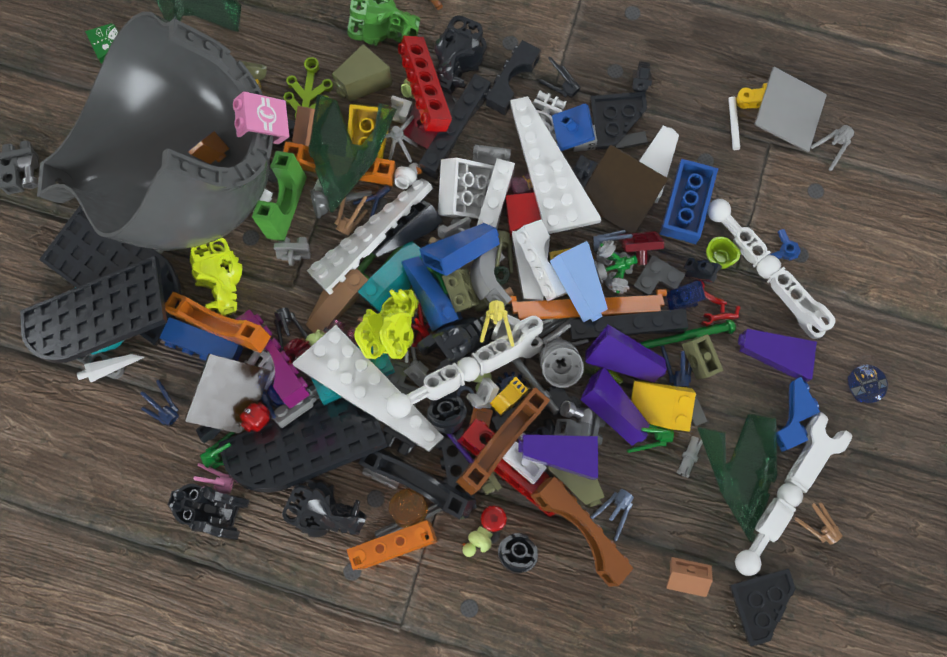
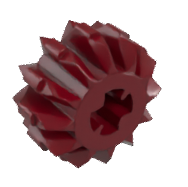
(296, 348)

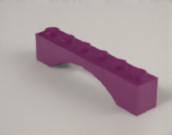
(286, 383)

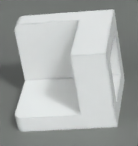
(404, 108)
(500, 329)

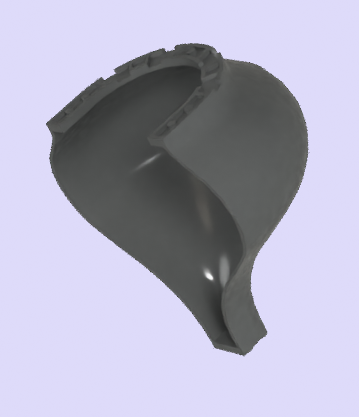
(131, 143)

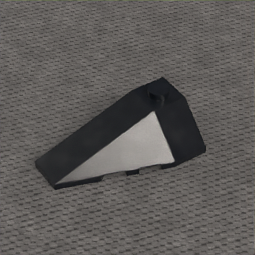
(416, 224)

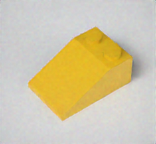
(362, 123)
(664, 404)

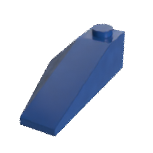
(433, 300)

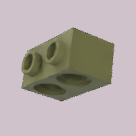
(461, 290)

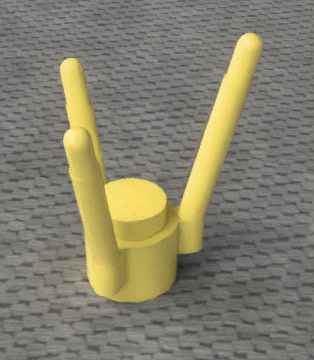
(496, 313)

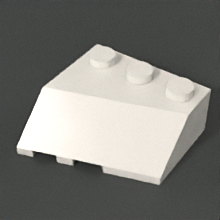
(463, 187)

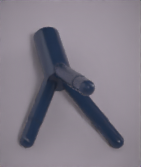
(378, 195)
(268, 404)

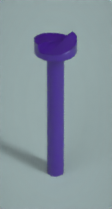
(460, 447)

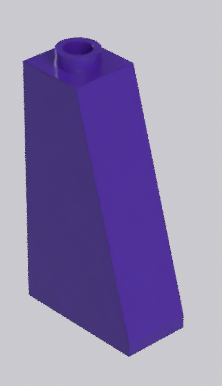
(781, 352)
(624, 355)
(614, 407)
(566, 453)

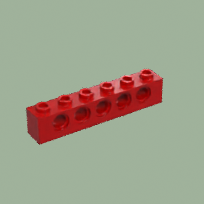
(424, 84)
(471, 440)

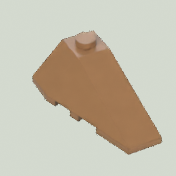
(336, 304)

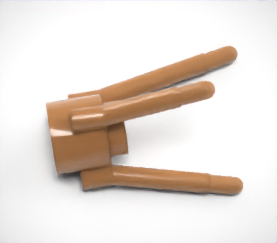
(347, 225)
(830, 531)

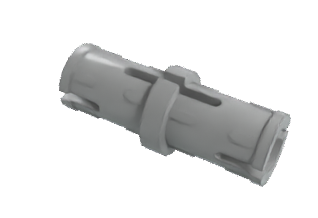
(690, 456)

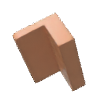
(303, 125)
(689, 577)

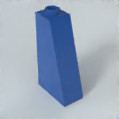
(459, 249)

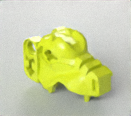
(210, 274)
(390, 329)

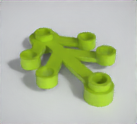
(307, 94)

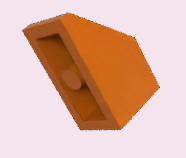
(210, 149)

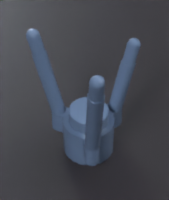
(597, 240)
(622, 501)

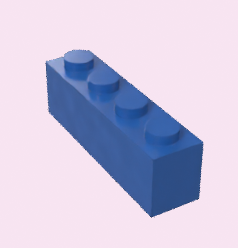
(198, 341)

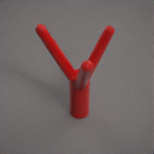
(420, 324)

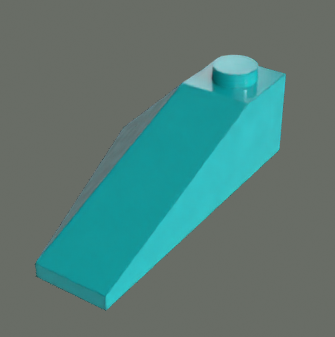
(389, 277)

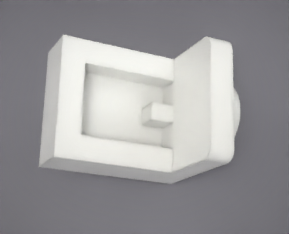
(485, 394)

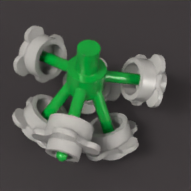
(623, 264)

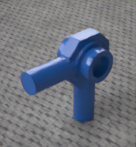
(789, 249)

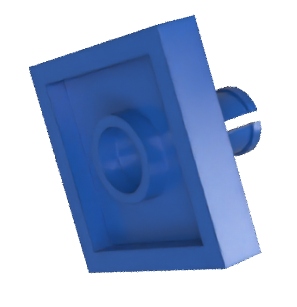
(573, 127)

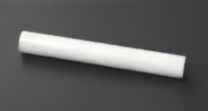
(734, 123)

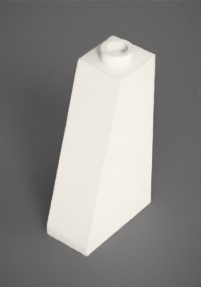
(661, 152)
(529, 285)

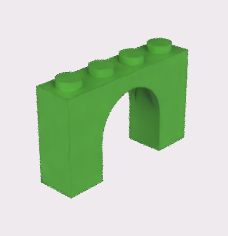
(276, 217)

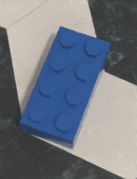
(689, 201)

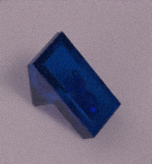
(686, 296)

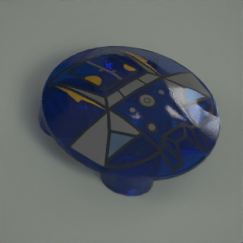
(867, 383)

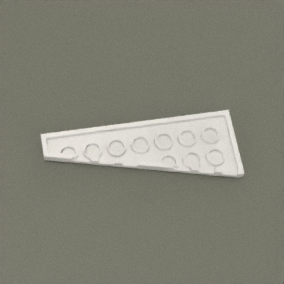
(556, 188)
(365, 238)
(345, 370)

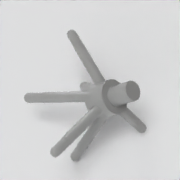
(397, 136)

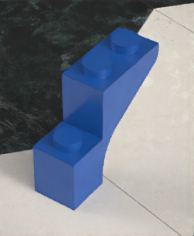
(800, 408)

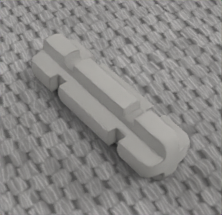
(382, 479)

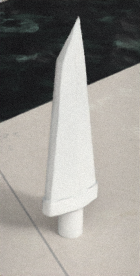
(104, 367)

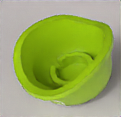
(722, 251)

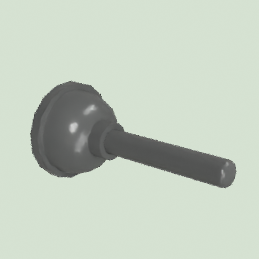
(320, 201)

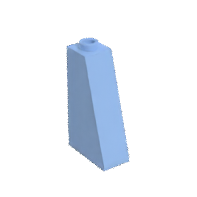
(581, 281)

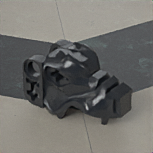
(458, 53)
(457, 340)
(324, 509)
(207, 510)

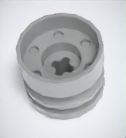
(562, 373)

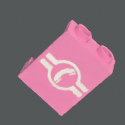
(261, 115)

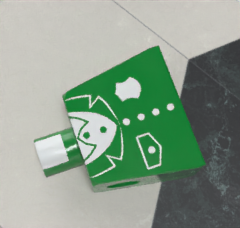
(101, 39)

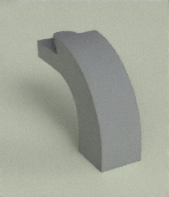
(484, 280)

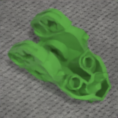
(380, 21)

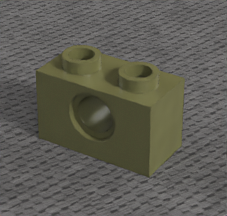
(702, 357)

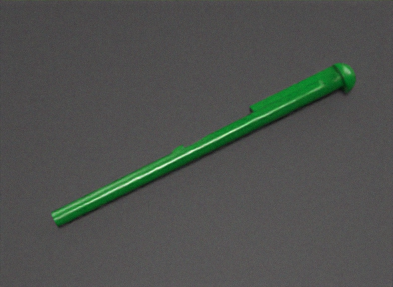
(729, 326)

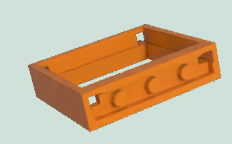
(391, 545)

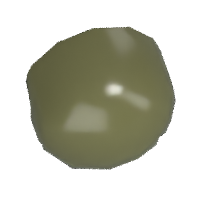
(257, 70)

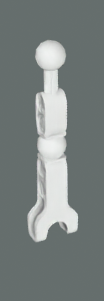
(769, 267)
(468, 368)
(790, 495)

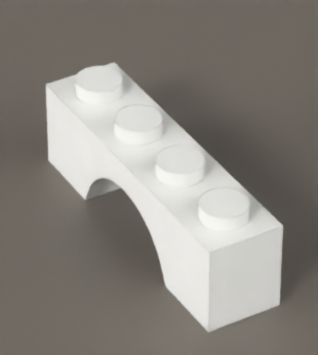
(496, 193)
(532, 240)

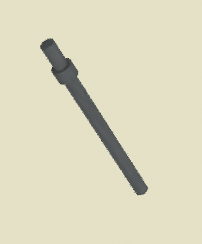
(534, 383)

